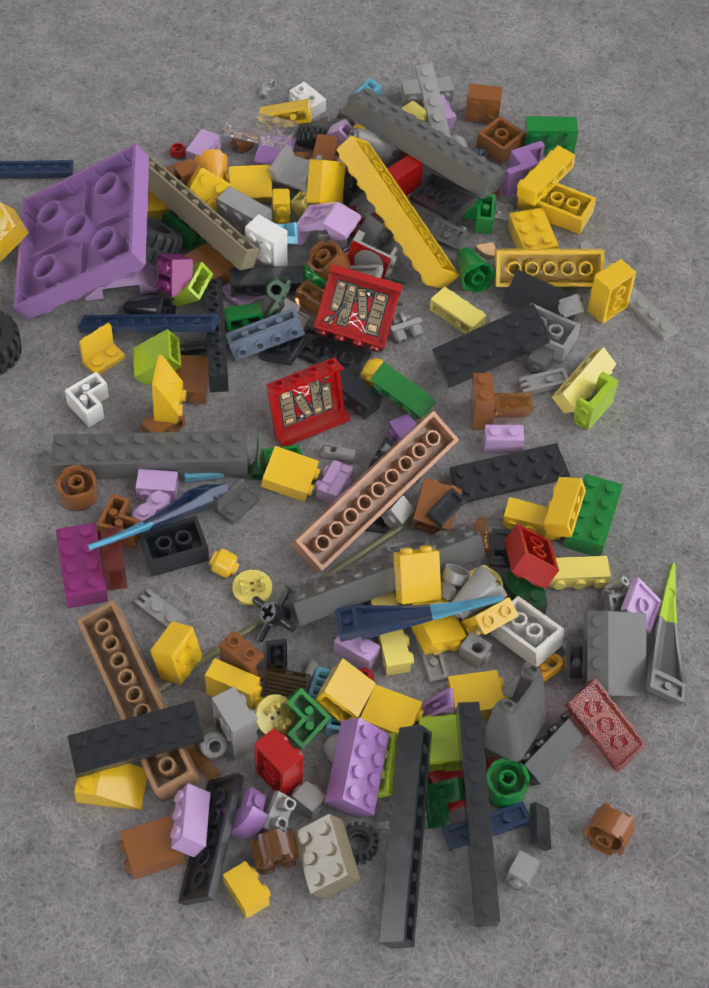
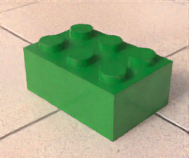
(552, 132)
(402, 391)

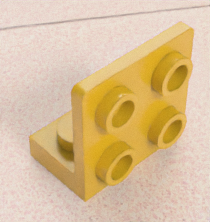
(99, 350)

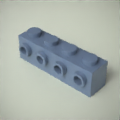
(265, 334)

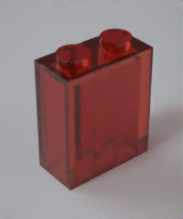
(114, 561)

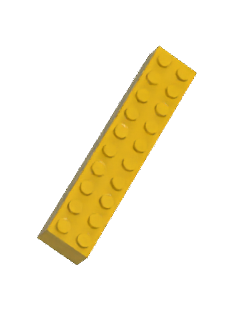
(397, 213)

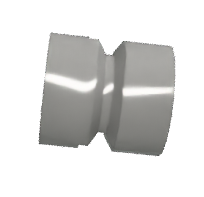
(453, 579)

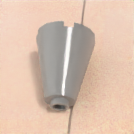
(382, 147)
(479, 585)

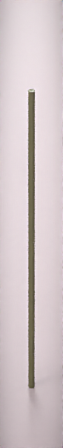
(258, 623)

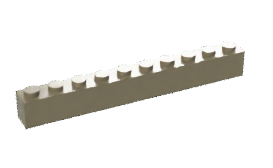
(201, 217)

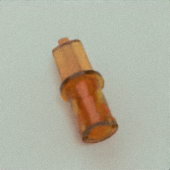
(482, 529)
(202, 763)

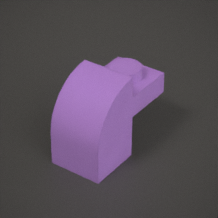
(250, 817)

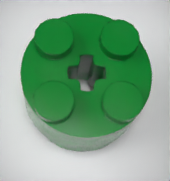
(507, 782)

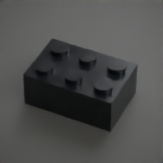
(174, 546)

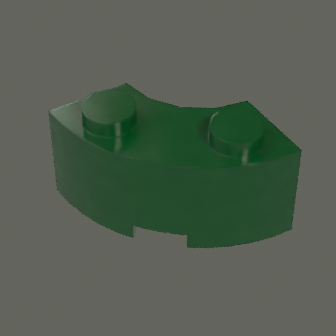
(521, 587)

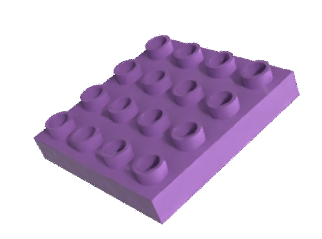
(83, 232)

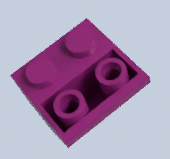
(173, 273)

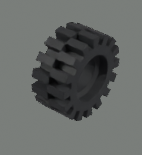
(307, 136)
(370, 837)

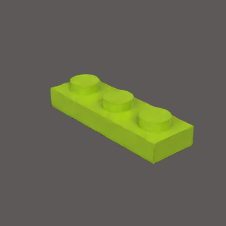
(386, 784)

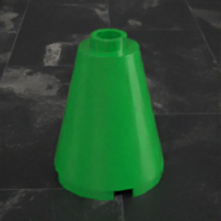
(474, 271)

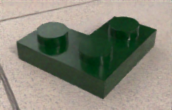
(438, 797)

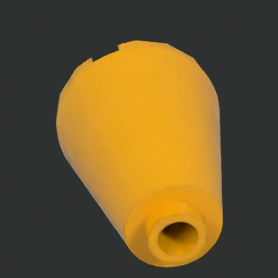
(213, 161)

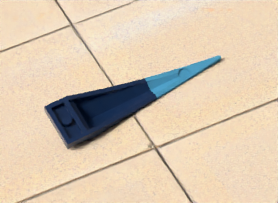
(189, 503)
(375, 620)

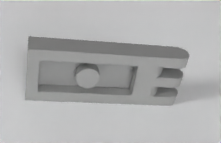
(543, 381)
(159, 609)

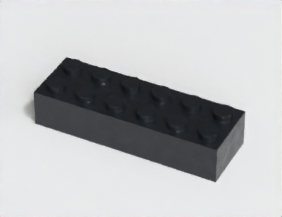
(491, 345)

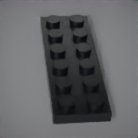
(509, 472)
(135, 739)
(205, 868)

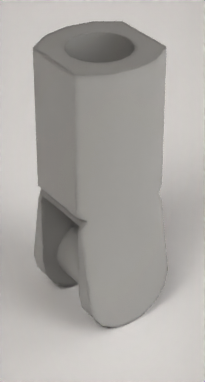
(340, 454)

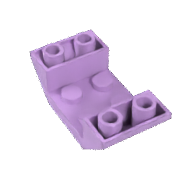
(333, 217)
(144, 278)

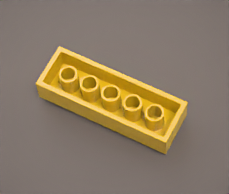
(553, 266)

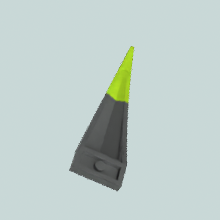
(664, 663)

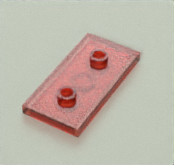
(606, 725)

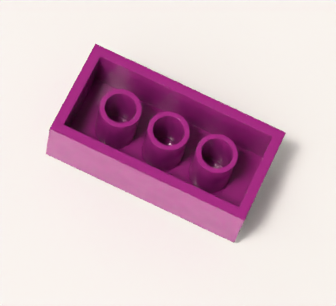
(80, 566)

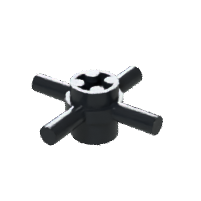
(274, 614)

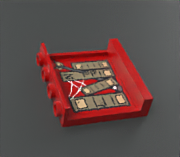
(357, 308)
(307, 402)

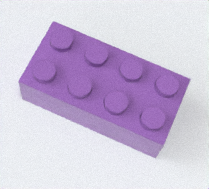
(357, 768)

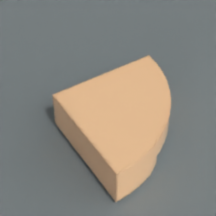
(486, 249)

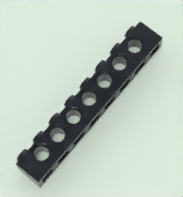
(216, 340)

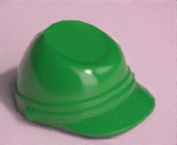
(310, 275)

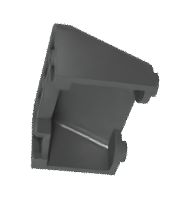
(518, 721)

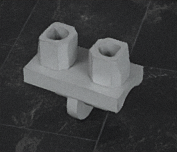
(404, 324)
(279, 811)

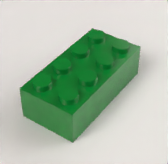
(594, 516)

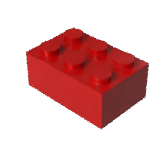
(531, 556)
(278, 762)

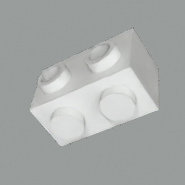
(304, 91)

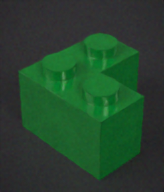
(483, 212)
(309, 716)

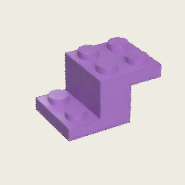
(521, 162)

